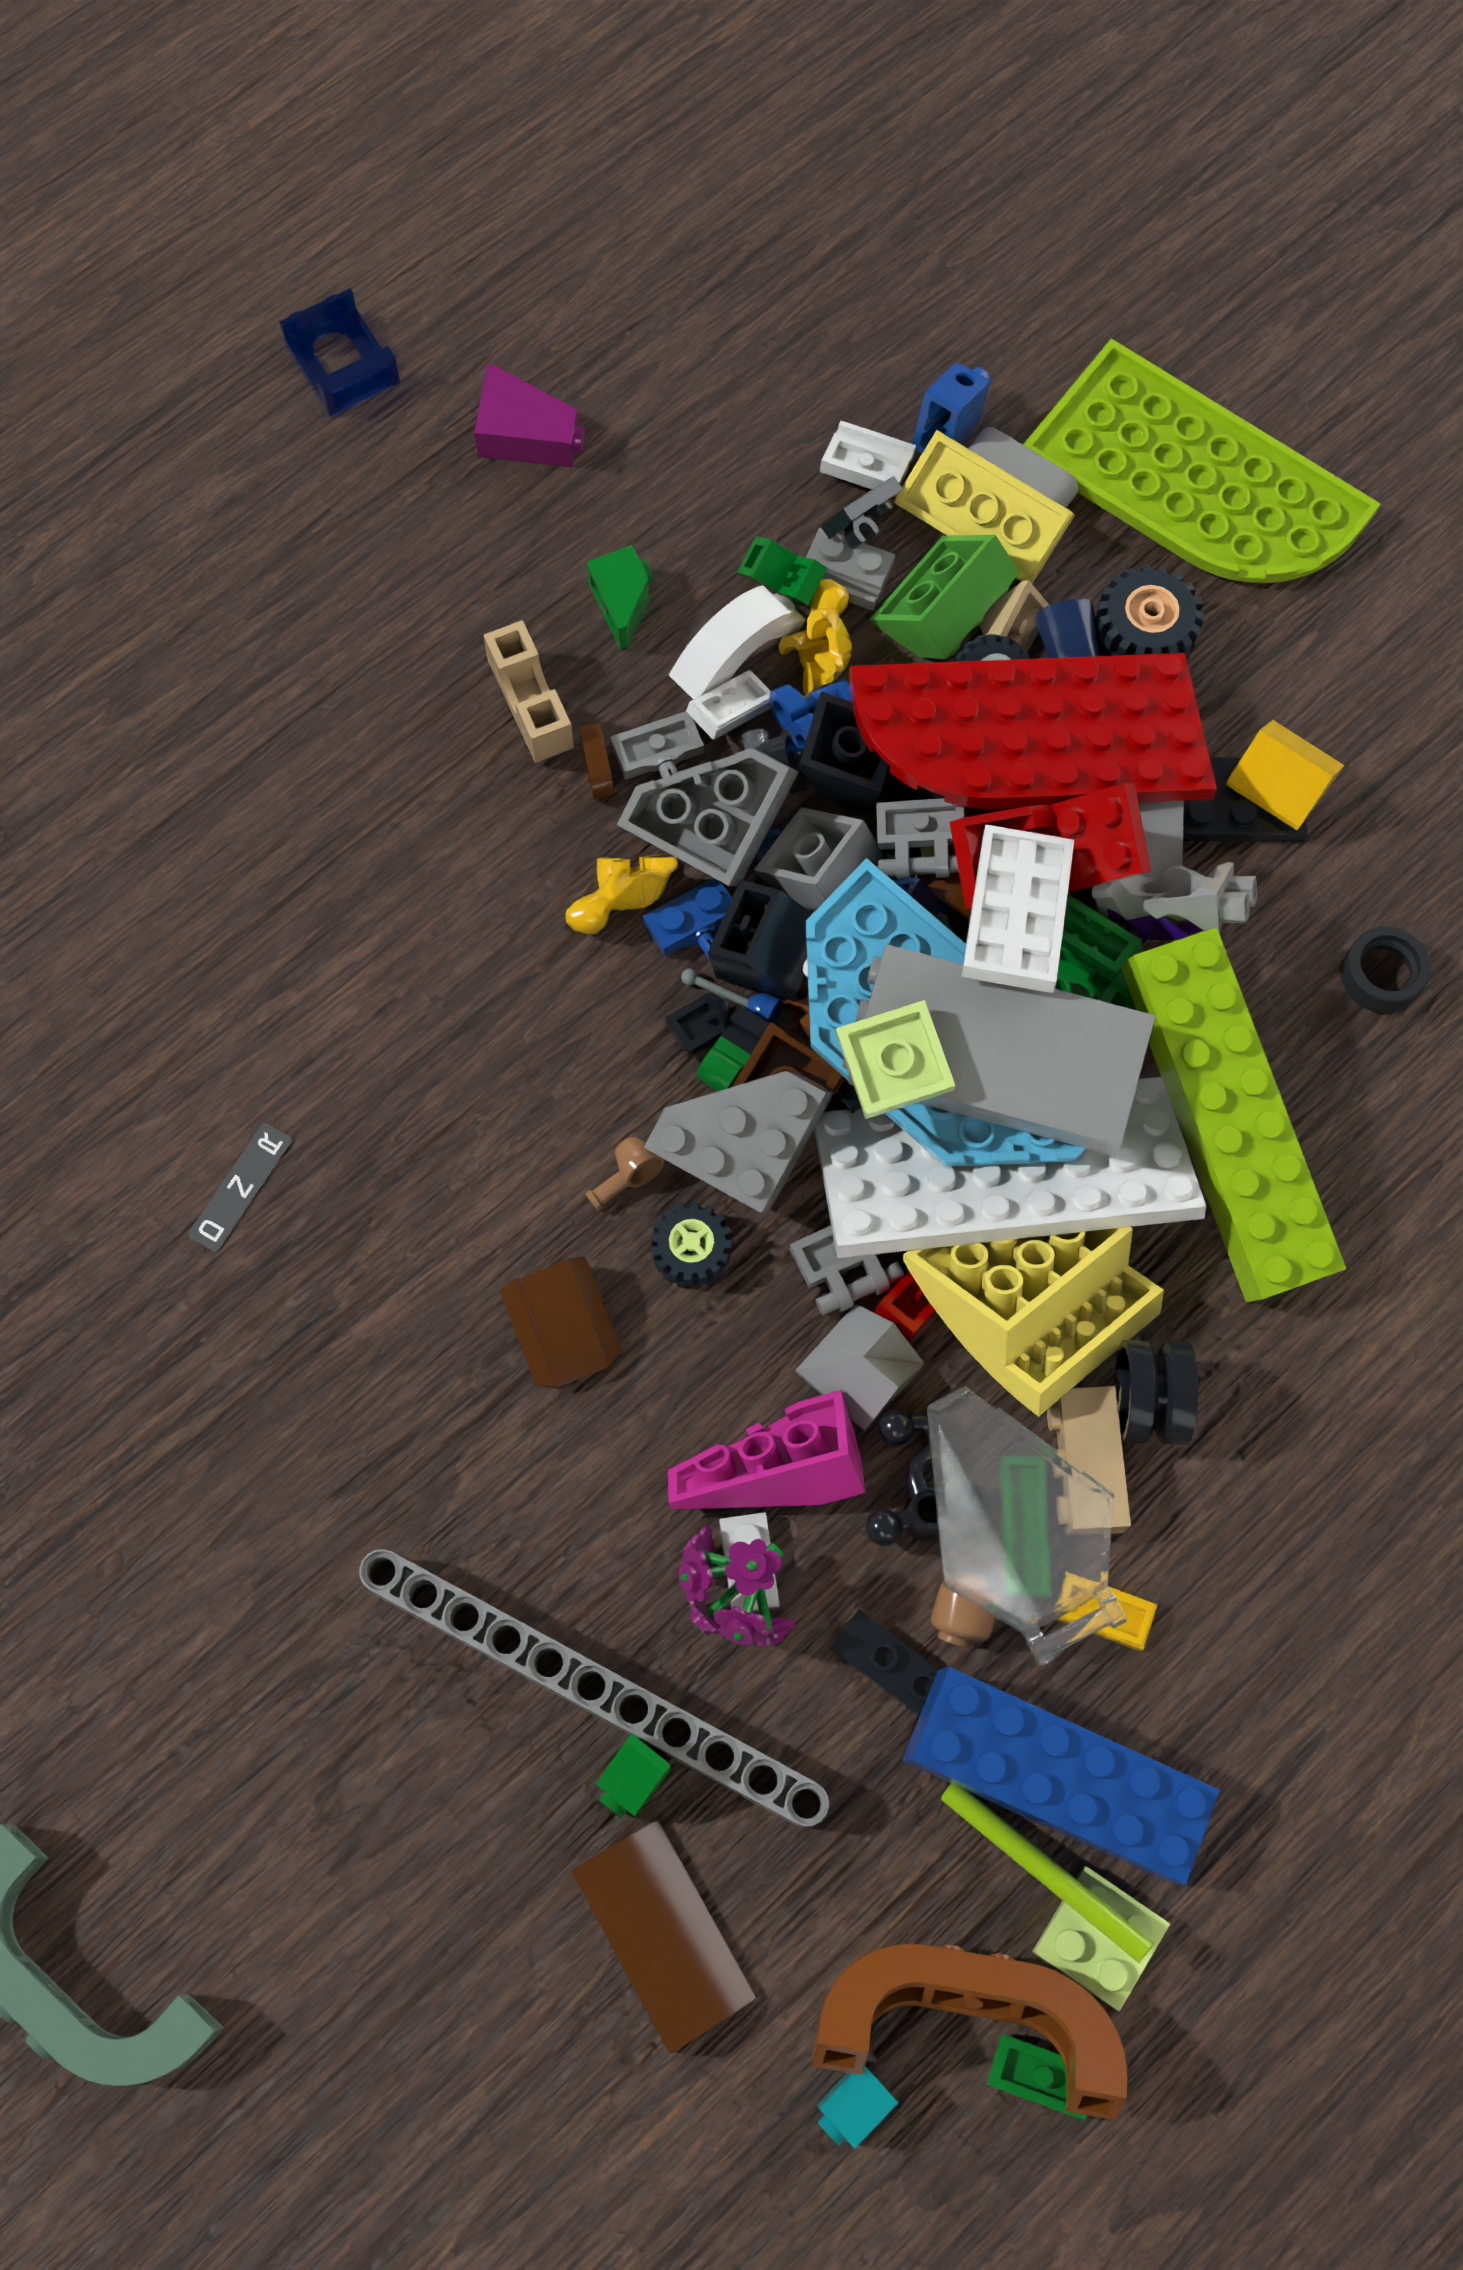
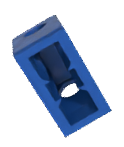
(955, 394)

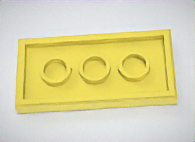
(972, 496)

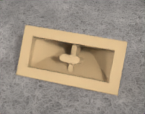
(1015, 615)

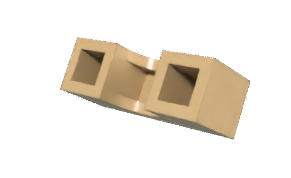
(527, 693)

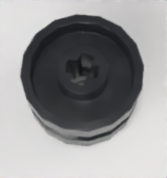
(1156, 1391)

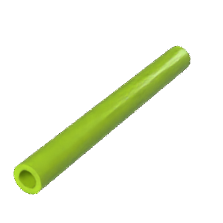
(1048, 1872)

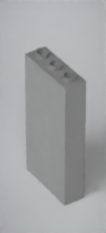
(1020, 1053)

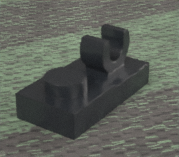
(856, 515)

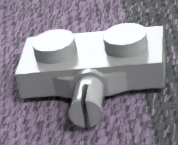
(657, 746)

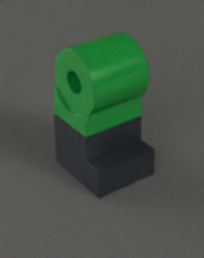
(732, 1050)

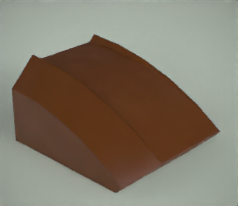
(786, 1051)
(561, 1323)

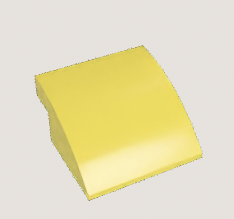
(1039, 1306)

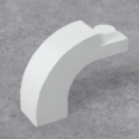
(732, 637)

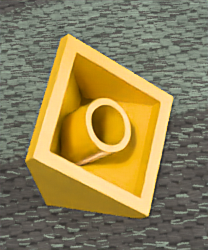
(1284, 774)

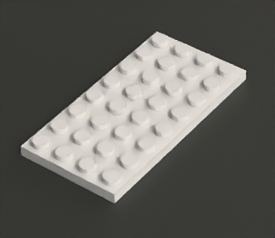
(898, 1197)

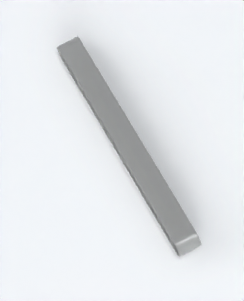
(566, 1685)

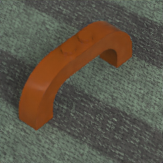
(985, 1988)

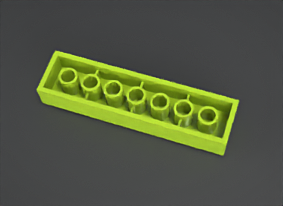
(1232, 1116)

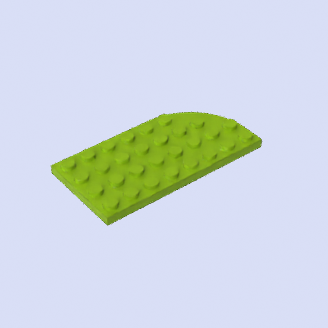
(1197, 474)

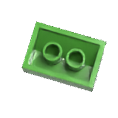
(947, 594)

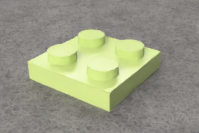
(895, 1059)
(1091, 1957)

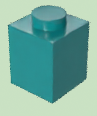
(854, 2107)

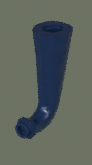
(1069, 629)

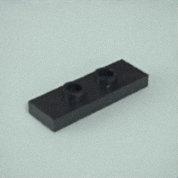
(886, 1661)

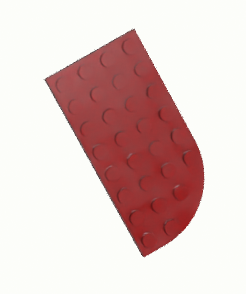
(1037, 728)

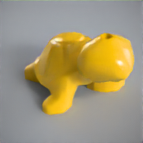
(826, 643)
(620, 889)

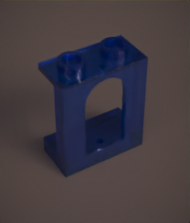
(349, 384)

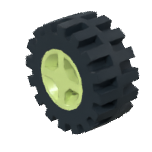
(691, 1230)

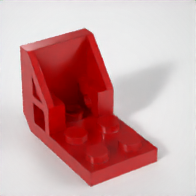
(1102, 824)

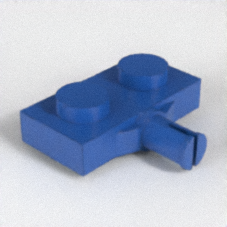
(689, 918)

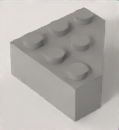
(712, 812)
(743, 1135)

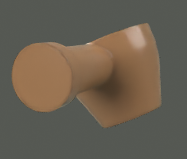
(635, 1167)

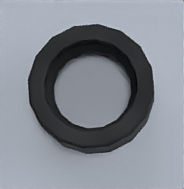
(1407, 948)

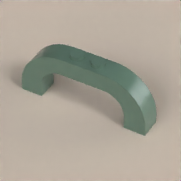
(59, 2025)

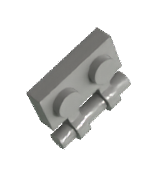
(914, 825)
(819, 1263)

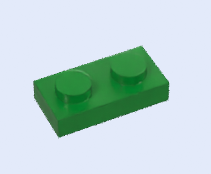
(1030, 2073)

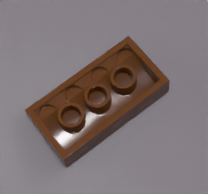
(663, 1936)

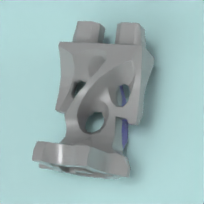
(1178, 901)

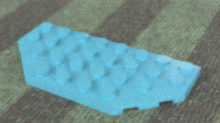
(841, 944)

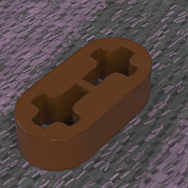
(596, 760)

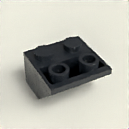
(762, 941)

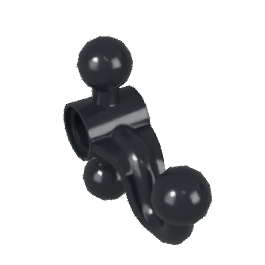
(884, 1525)

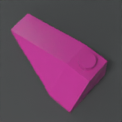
(792, 1462)

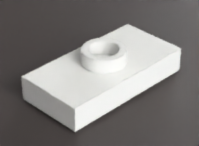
(730, 704)

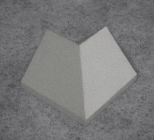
(864, 1360)

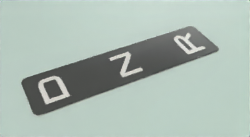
(239, 1187)

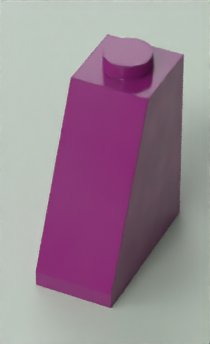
(525, 423)

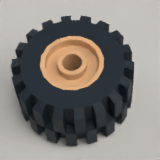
(1148, 614)

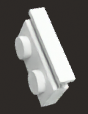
(866, 456)

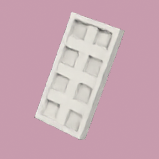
(1018, 909)

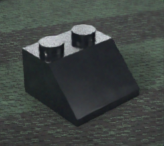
(838, 757)

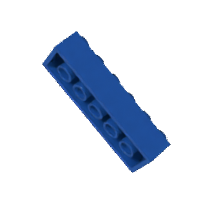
(1061, 1776)

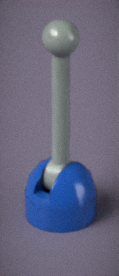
(762, 1004)

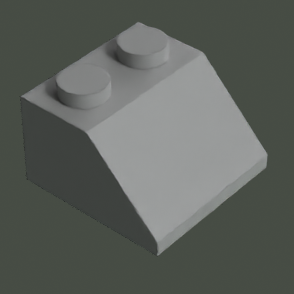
(817, 855)

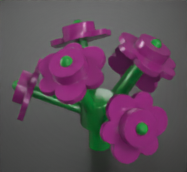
(753, 1572)

